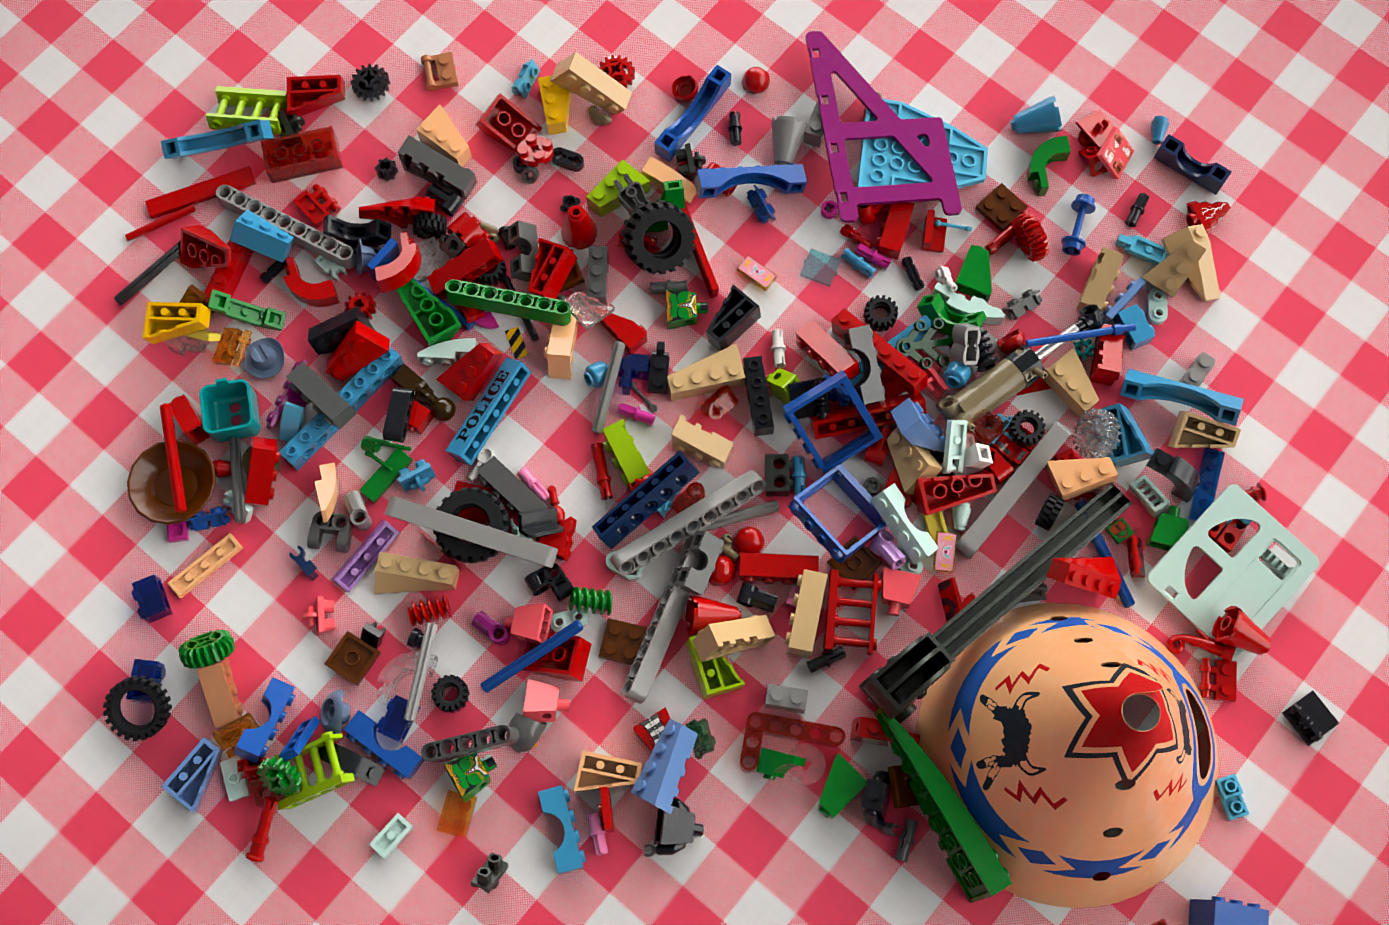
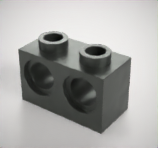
(773, 475)

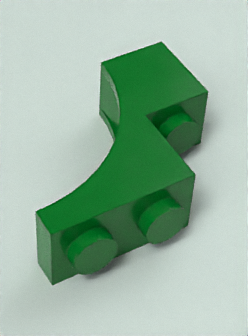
(674, 193)

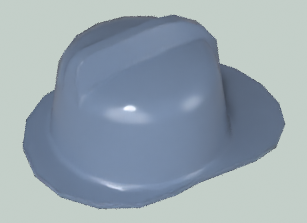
(364, 256)

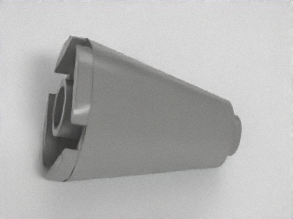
(786, 137)

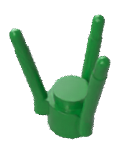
(372, 445)

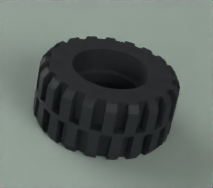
(674, 252)
(472, 498)

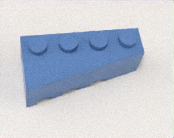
(665, 766)

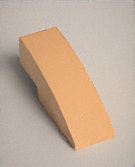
(659, 173)
(327, 490)

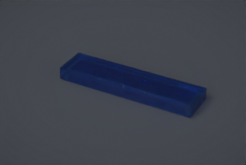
(1209, 474)

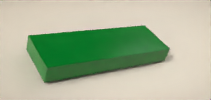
(383, 478)

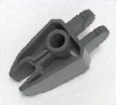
(630, 195)

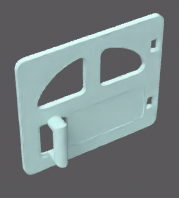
(1242, 578)

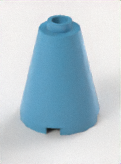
(1038, 118)

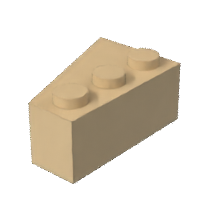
(1100, 279)

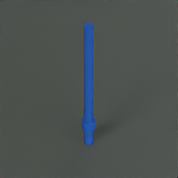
(1115, 329)

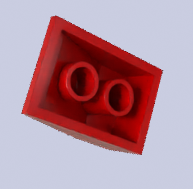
(507, 123)
(564, 662)

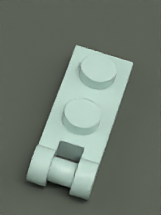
(954, 446)

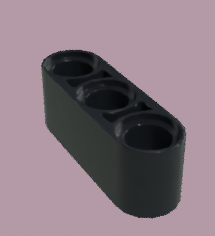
(398, 414)

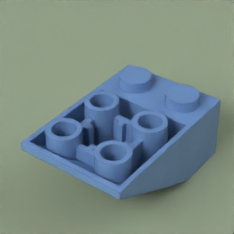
(918, 427)

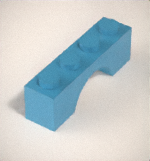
(568, 855)

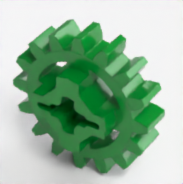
(279, 776)

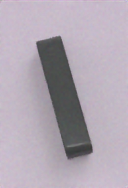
(461, 743)

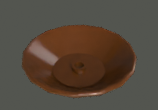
(151, 487)

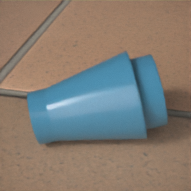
(1159, 127)

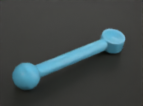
(937, 223)

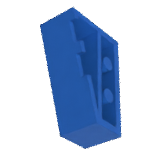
(1226, 913)

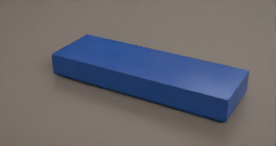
(299, 739)

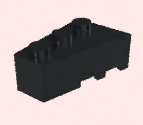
(733, 319)
(328, 334)

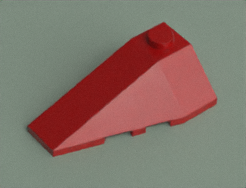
(398, 211)
(203, 248)

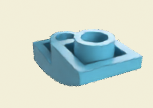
(291, 421)
(1231, 798)

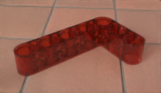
(784, 732)

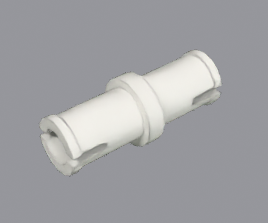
(778, 348)

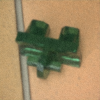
(704, 741)

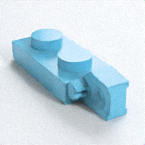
(1142, 248)

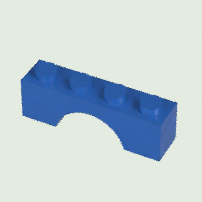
(364, 730)
(253, 741)

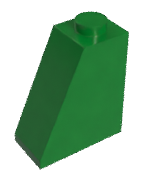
(975, 274)
(840, 787)

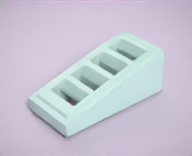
(1144, 499)

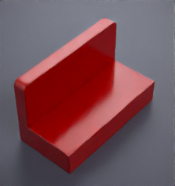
(933, 236)

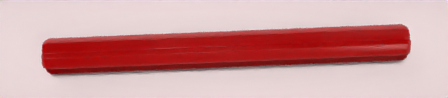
(173, 458)

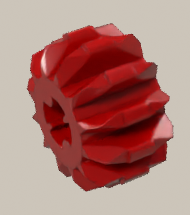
(362, 300)

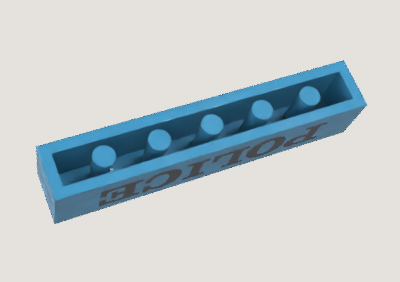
(488, 411)

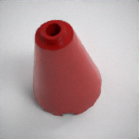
(578, 228)
(704, 611)
(1240, 632)

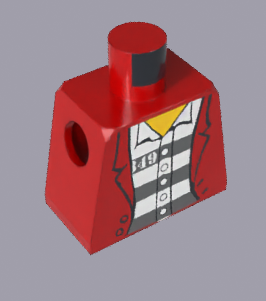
(652, 728)
(868, 731)

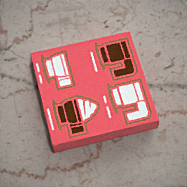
(1115, 153)

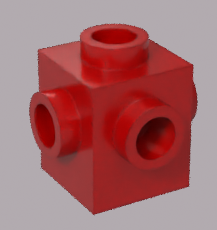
(249, 769)

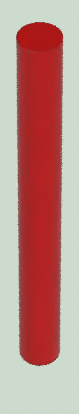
(161, 222)

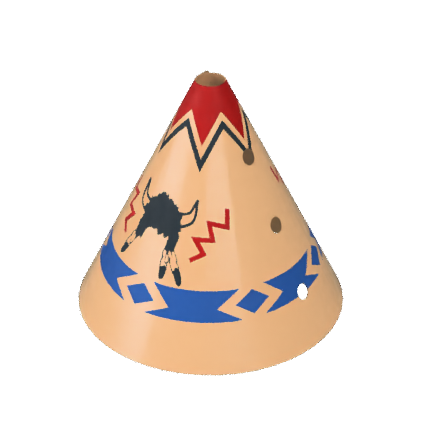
(1040, 739)

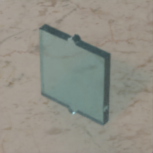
(820, 267)

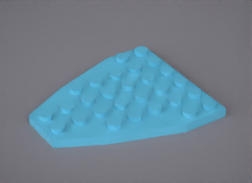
(888, 164)

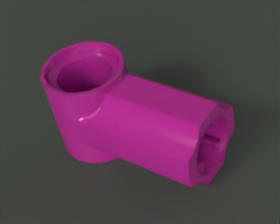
(490, 627)

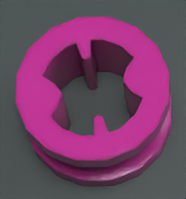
(829, 215)

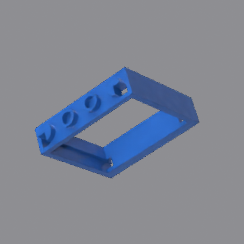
(849, 449)
(856, 493)

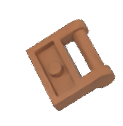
(445, 69)

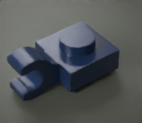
(307, 566)

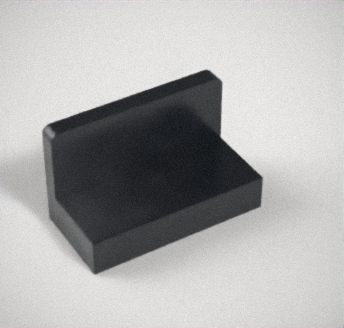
(539, 522)

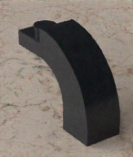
(371, 233)
(1177, 470)
(355, 763)

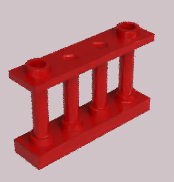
(834, 620)

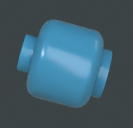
(595, 374)
(956, 375)

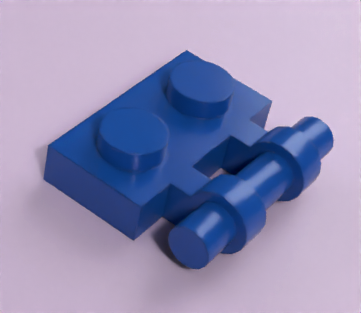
(839, 394)

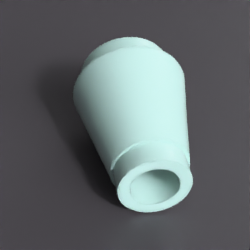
(960, 516)

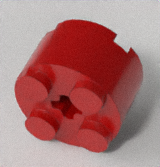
(467, 229)

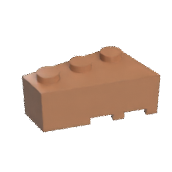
(220, 692)

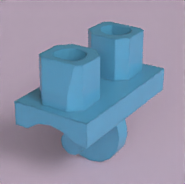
(417, 477)

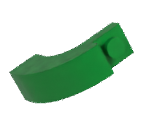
(1050, 151)
(935, 307)

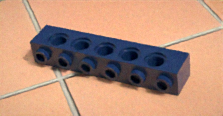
(645, 499)

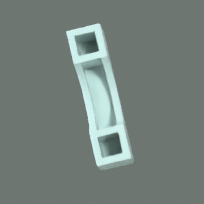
(915, 543)

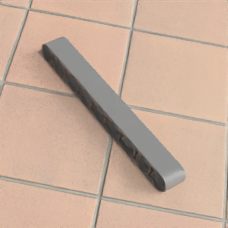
(239, 202)
(1013, 489)
(688, 522)
(471, 531)
(659, 631)

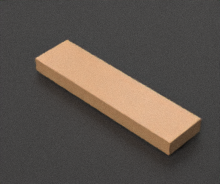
(205, 565)

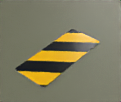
(516, 343)

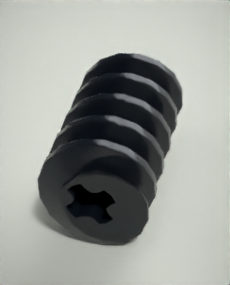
(985, 356)

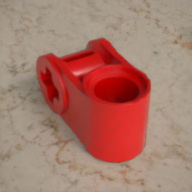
(1000, 467)

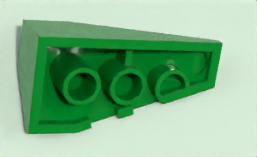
(431, 316)

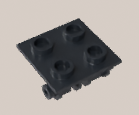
(818, 407)
(1310, 718)

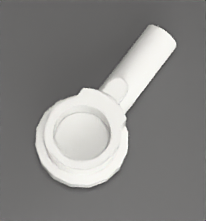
(943, 276)
(483, 457)

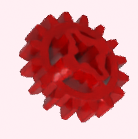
(615, 68)

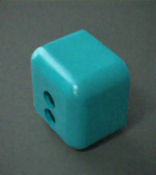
(216, 413)

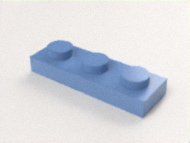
(1123, 299)

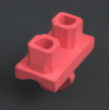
(935, 383)
(322, 625)

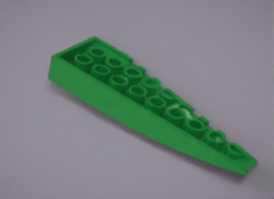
(968, 851)

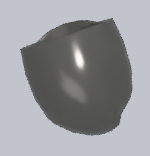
(529, 732)

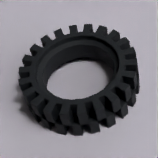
(116, 717)

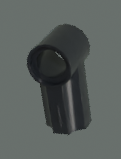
(447, 201)
(753, 597)

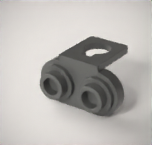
(451, 245)

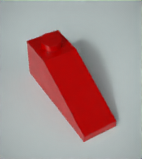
(625, 331)

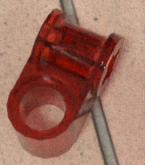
(719, 403)
(687, 499)

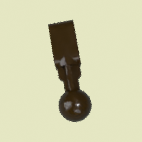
(442, 408)

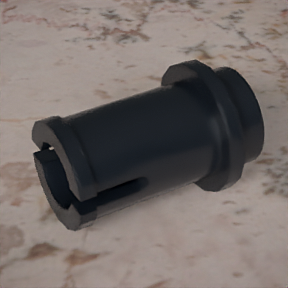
(503, 232)

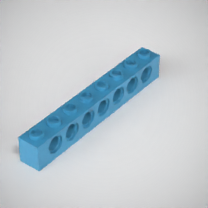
(355, 393)

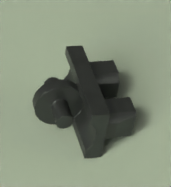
(292, 124)
(686, 155)
(490, 873)

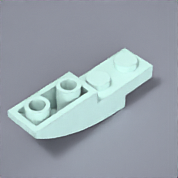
(960, 304)
(446, 352)

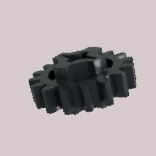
(372, 80)

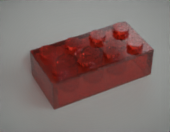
(301, 154)

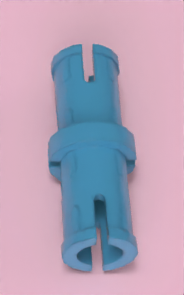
(858, 263)
(798, 474)

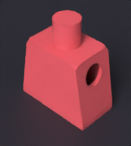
(898, 589)
(530, 623)
(543, 702)

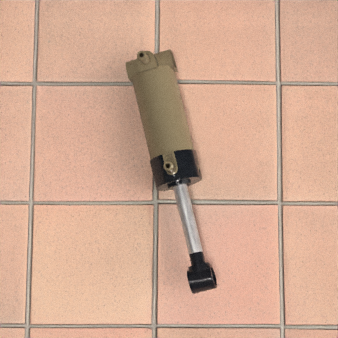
(1010, 375)

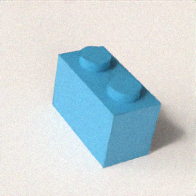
(1144, 332)

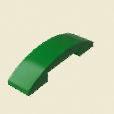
(245, 312)

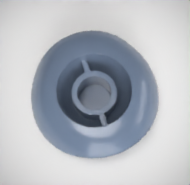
(264, 358)
(334, 712)

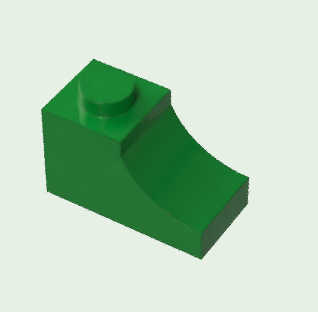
(776, 763)

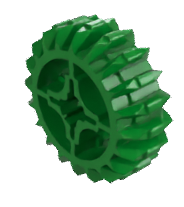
(206, 649)

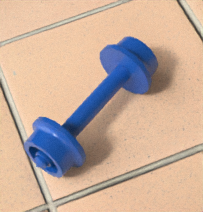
(1083, 205)

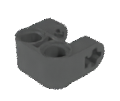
(331, 527)

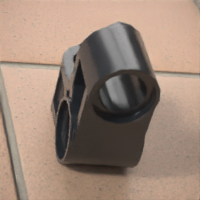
(540, 581)

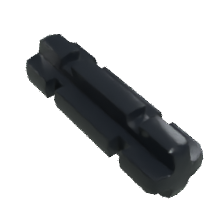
(272, 271)
(913, 273)

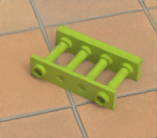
(246, 97)
(323, 784)

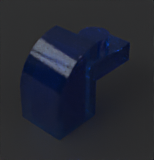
(633, 367)

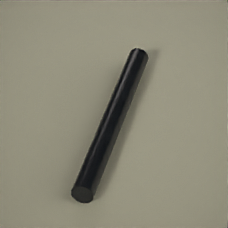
(527, 322)

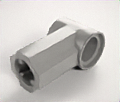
(357, 509)

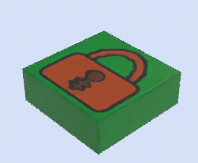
(1119, 531)

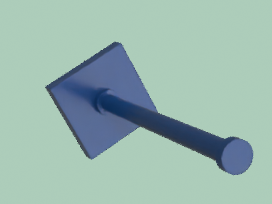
(390, 253)

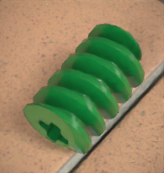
(592, 599)

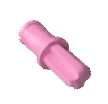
(533, 484)
(598, 834)

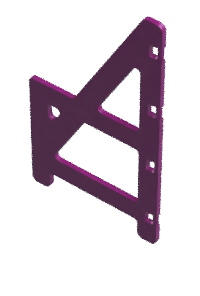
(931, 159)

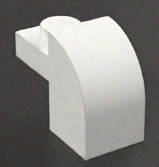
(976, 454)

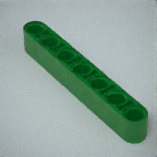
(508, 302)

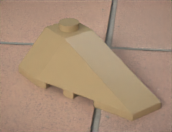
(1203, 275)

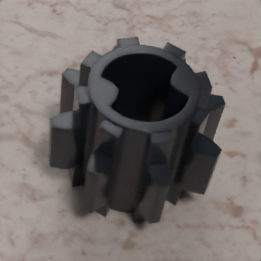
(386, 169)

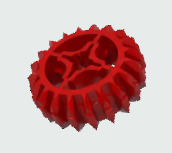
(1030, 236)

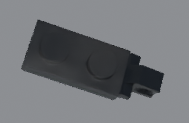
(658, 370)

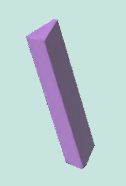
(365, 555)

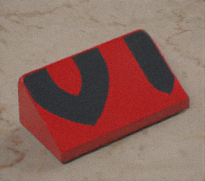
(1135, 557)
(950, 597)

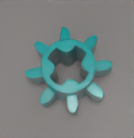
(1087, 352)

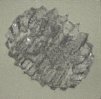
(1101, 423)

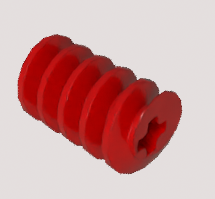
(429, 610)

